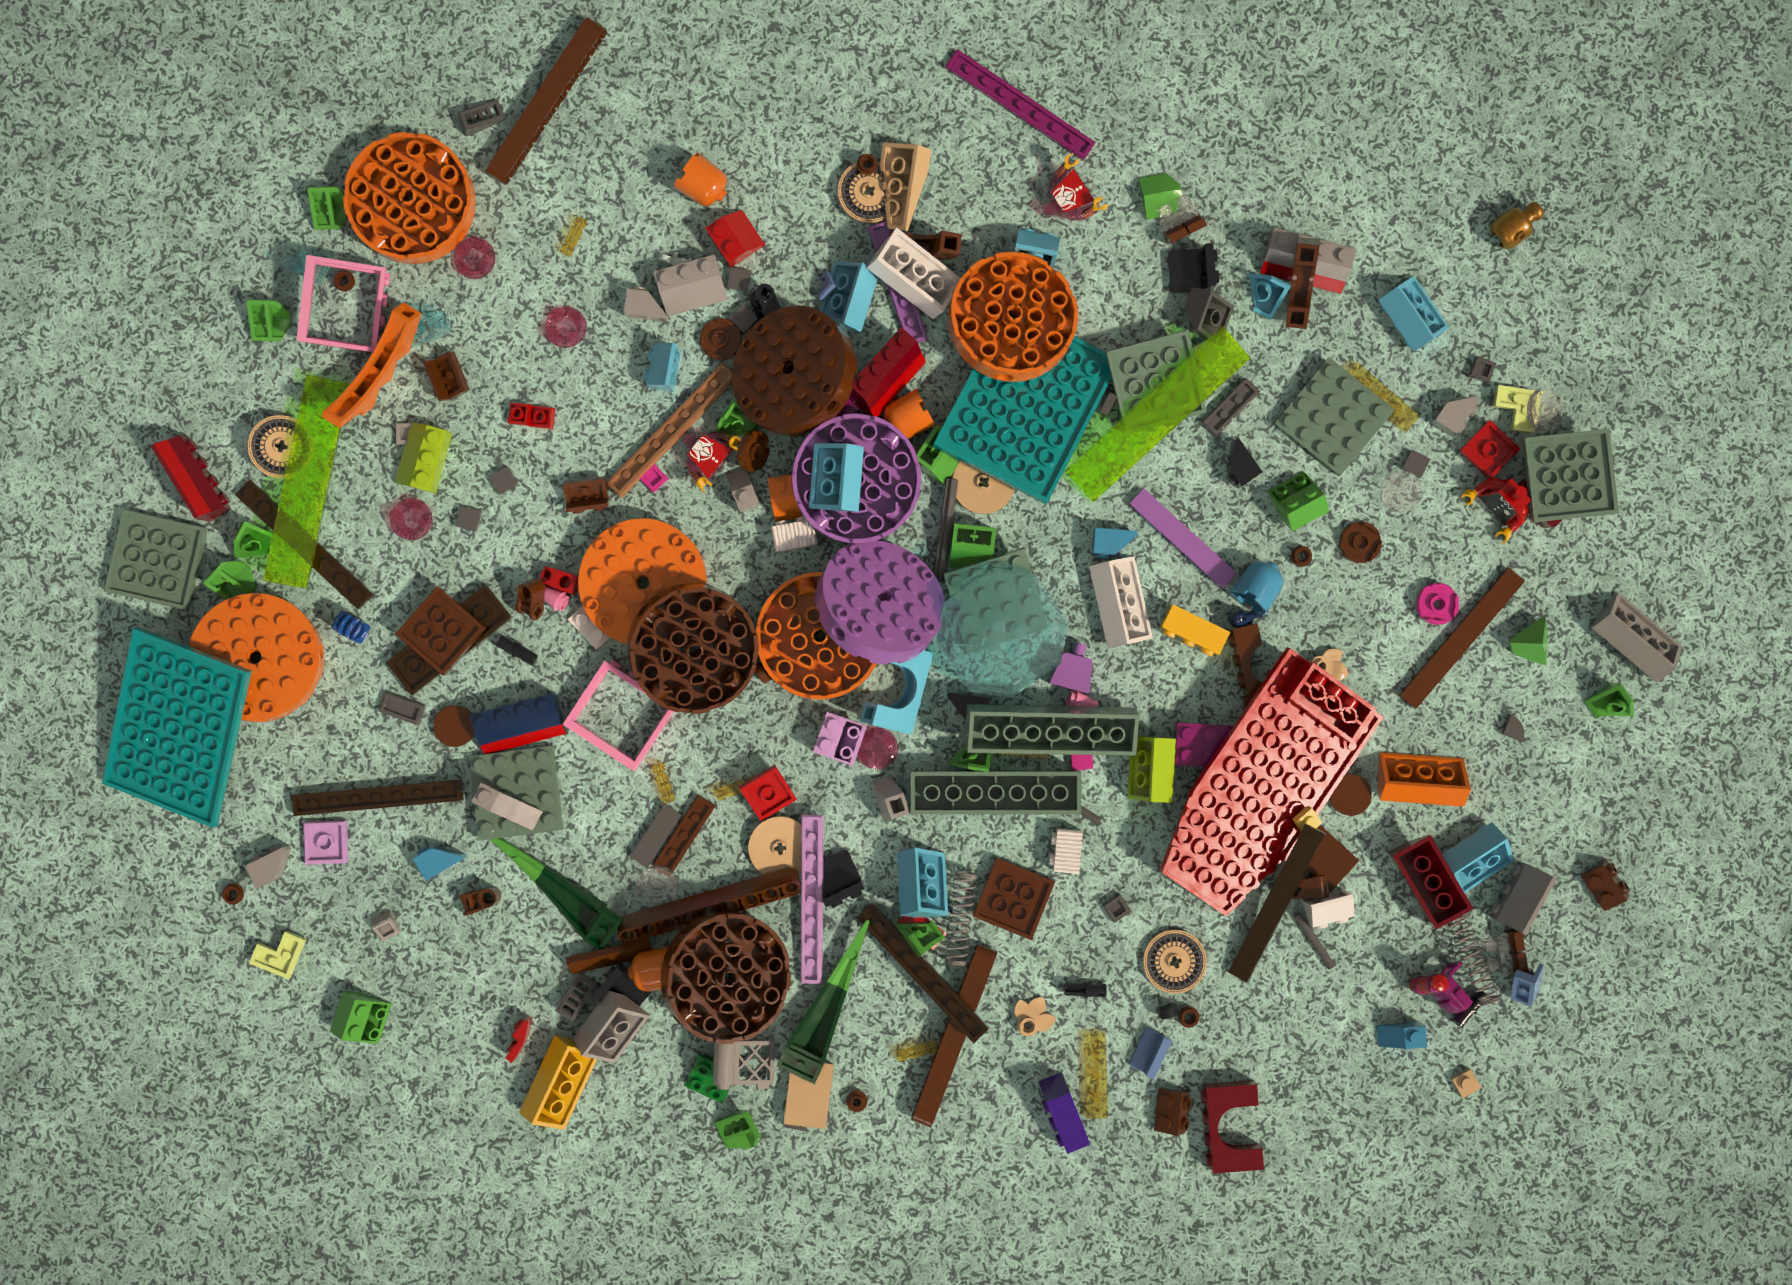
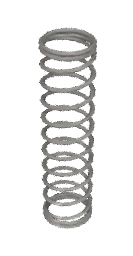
(971, 877)
(1487, 999)

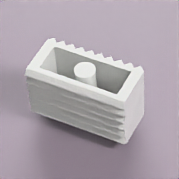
(793, 535)
(1066, 850)

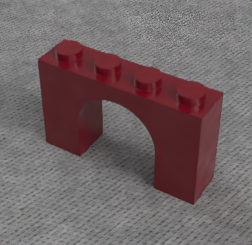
(1218, 1100)

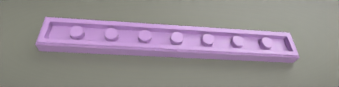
(811, 898)

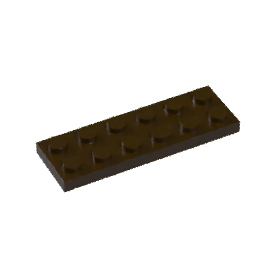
(417, 673)

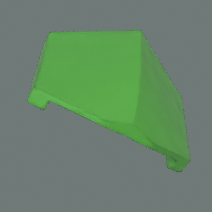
(1158, 191)
(327, 207)
(267, 319)
(231, 579)
(738, 1130)

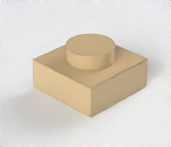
(1465, 1082)

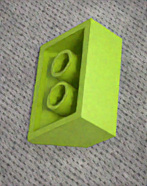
(423, 457)
(1152, 770)

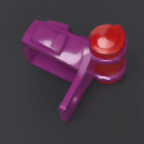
(1444, 989)

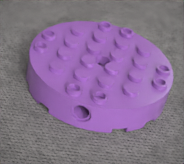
(888, 479)
(879, 602)

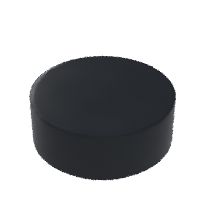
(1167, 1011)

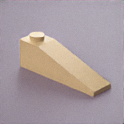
(904, 176)

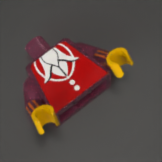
(1070, 195)
(708, 455)

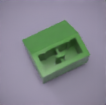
(934, 461)
(1299, 501)
(971, 544)
(360, 1018)

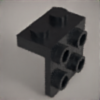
(1193, 269)
(840, 879)
(618, 982)

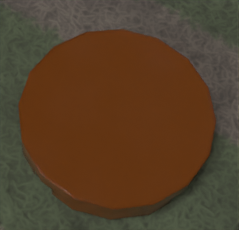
(723, 346)
(753, 451)
(1354, 544)
(454, 726)
(1351, 795)

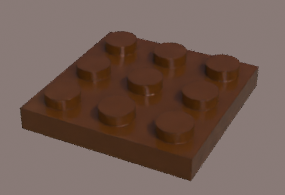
(440, 630)
(1013, 898)

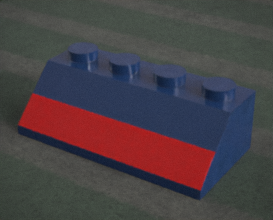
(518, 724)

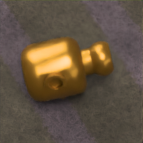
(1516, 225)

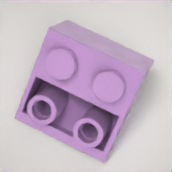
(840, 738)

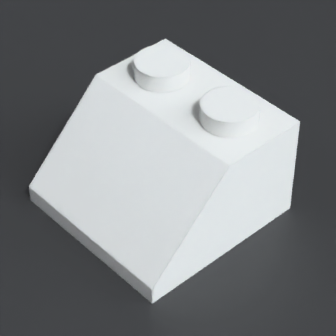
(1336, 907)

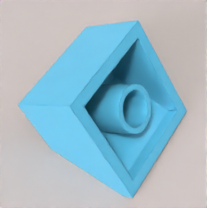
(1039, 245)
(663, 366)

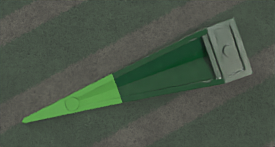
(583, 910)
(811, 1040)

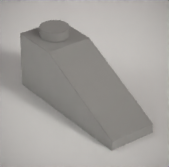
(506, 806)

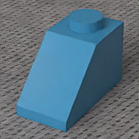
(1109, 541)
(436, 860)
(1402, 1035)

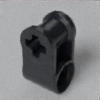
(764, 304)

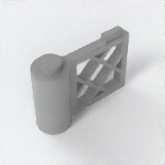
(727, 1066)

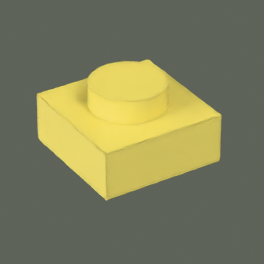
(1307, 816)

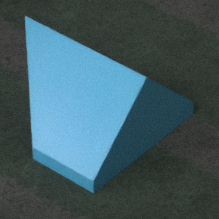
(1267, 293)

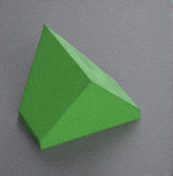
(735, 421)
(251, 540)
(1532, 642)
(1611, 701)
(971, 761)
(920, 935)

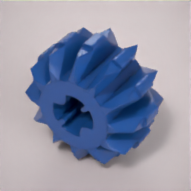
(351, 627)

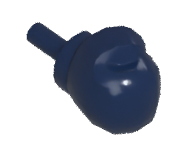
(1240, 618)

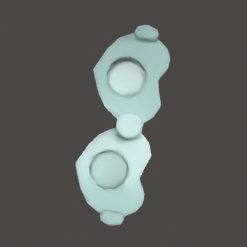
(672, 261)

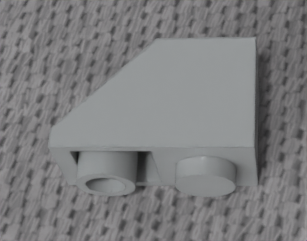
(1453, 414)
(889, 798)
(269, 867)

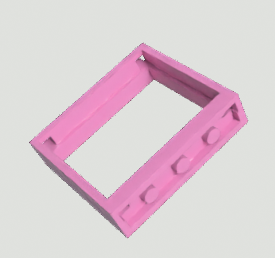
(307, 296)
(597, 740)

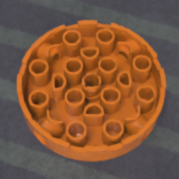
(403, 167)
(994, 340)
(625, 555)
(288, 648)
(792, 653)

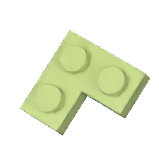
(1516, 400)
(280, 960)

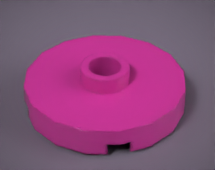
(1448, 603)

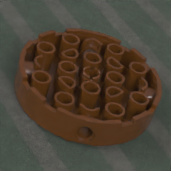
(793, 370)
(685, 618)
(696, 972)

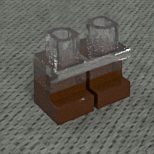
(1181, 223)
(1508, 952)

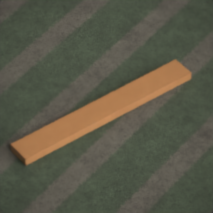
(671, 430)

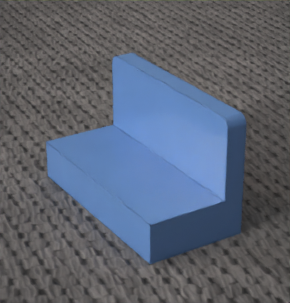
(1526, 986)
(1150, 1052)

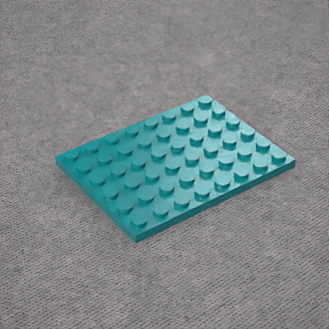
(1028, 427)
(176, 726)

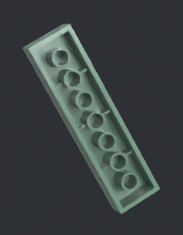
(1051, 729)
(995, 792)

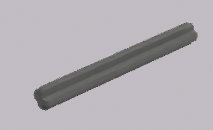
(945, 528)

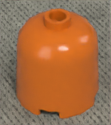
(702, 181)
(908, 415)
(647, 969)

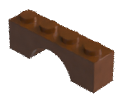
(1302, 282)
(1245, 642)

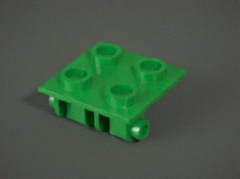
(702, 1079)

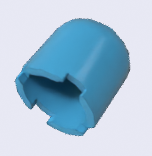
(1258, 586)

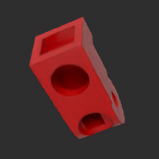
(560, 580)

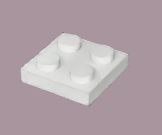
(587, 628)

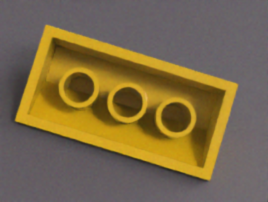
(557, 1084)

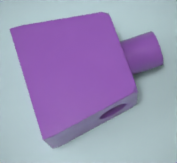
(1074, 670)

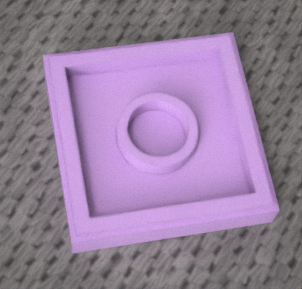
(325, 842)

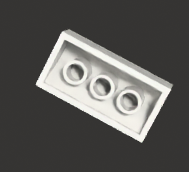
(914, 273)
(1120, 602)

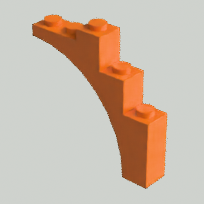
(379, 368)

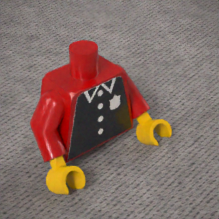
(1504, 500)

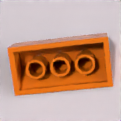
(1422, 779)

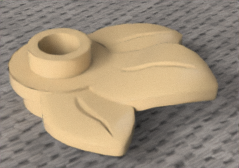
(1331, 663)
(1034, 1013)

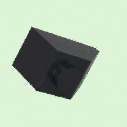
(1241, 465)
(961, 700)

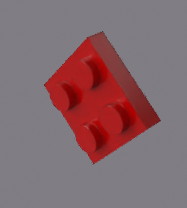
(1489, 449)
(767, 792)

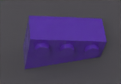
(1064, 1113)

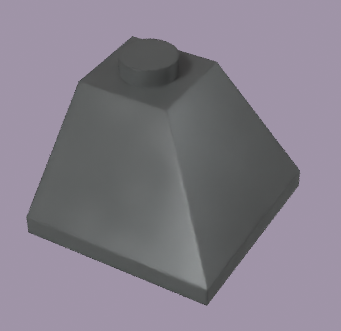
(1207, 311)

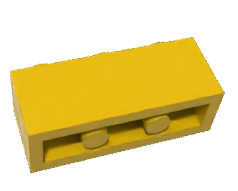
(1194, 630)

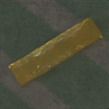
(1403, 415)
(1095, 1075)

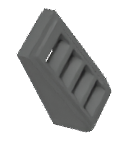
(476, 126)
(565, 1012)

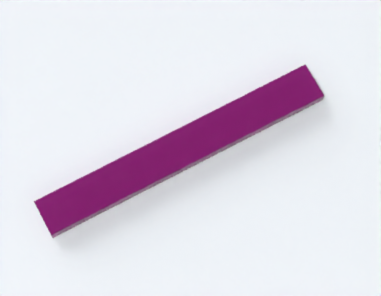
(1020, 104)

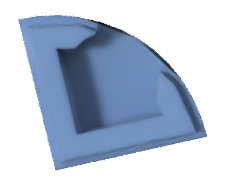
(827, 285)

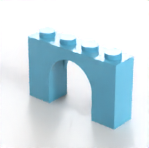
(902, 713)

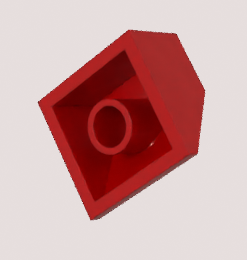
(735, 237)

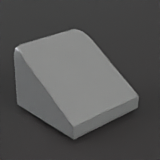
(385, 925)

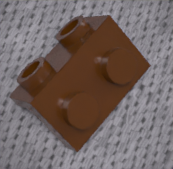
(446, 377)
(586, 494)
(1606, 885)
(1172, 1111)

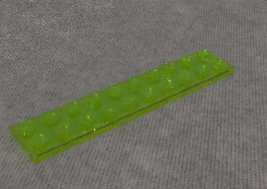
(1157, 414)
(305, 486)

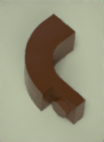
(942, 245)

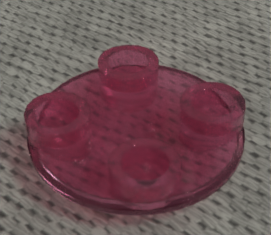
(474, 258)
(565, 327)
(411, 519)
(878, 748)

